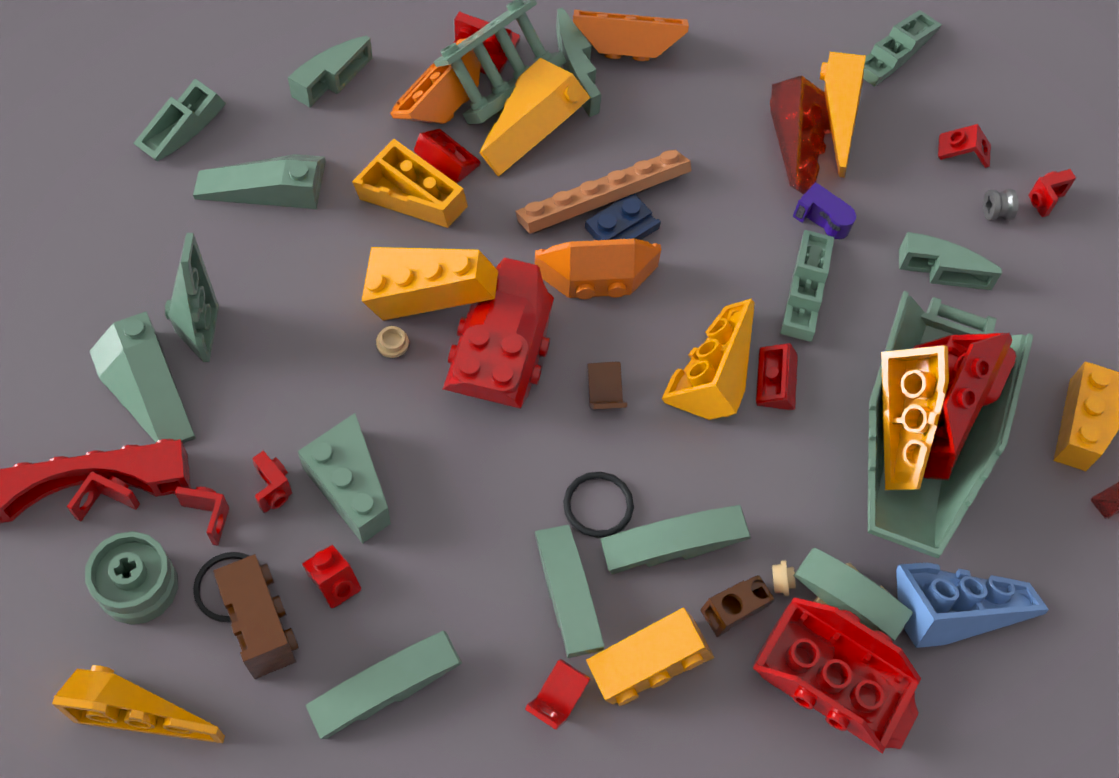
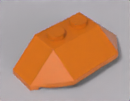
(629, 34)
(436, 93)
(598, 266)

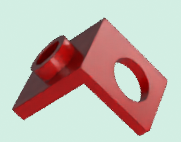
(965, 141)
(95, 486)
(206, 499)
(559, 694)

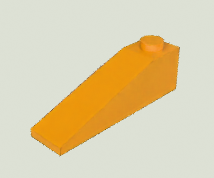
(842, 92)
(536, 107)
(717, 369)
(912, 402)
(111, 701)

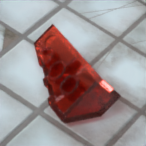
(800, 126)

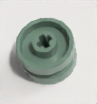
(131, 577)

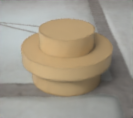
(392, 342)
(783, 578)

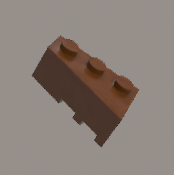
(256, 616)

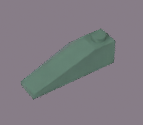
(274, 181)
(193, 301)
(137, 373)

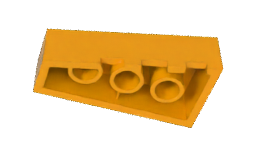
(426, 280)

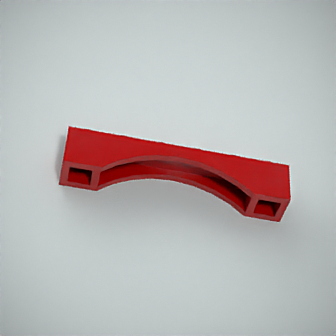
(150, 467)

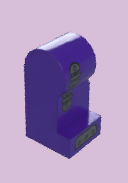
(826, 211)

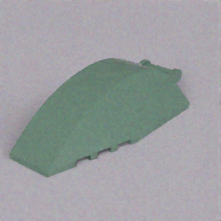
(930, 515)

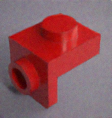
(1048, 190)
(274, 475)
(332, 576)

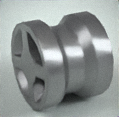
(1000, 204)

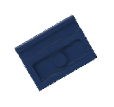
(623, 220)

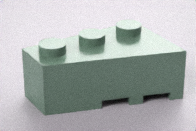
(346, 477)

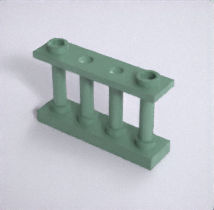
(485, 107)

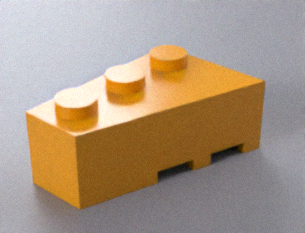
(410, 186)
(1088, 416)
(649, 657)

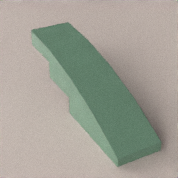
(899, 46)
(577, 54)
(807, 286)
(675, 538)
(569, 591)
(383, 684)

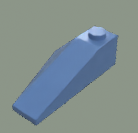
(961, 606)

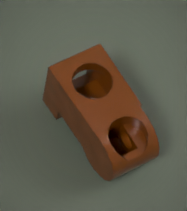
(736, 604)

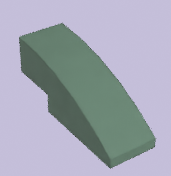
(330, 70)
(179, 120)
(947, 262)
(851, 591)

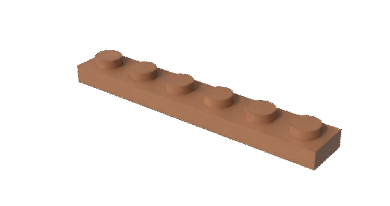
(602, 191)

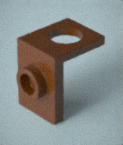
(605, 385)

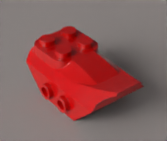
(503, 338)
(976, 378)
(842, 672)

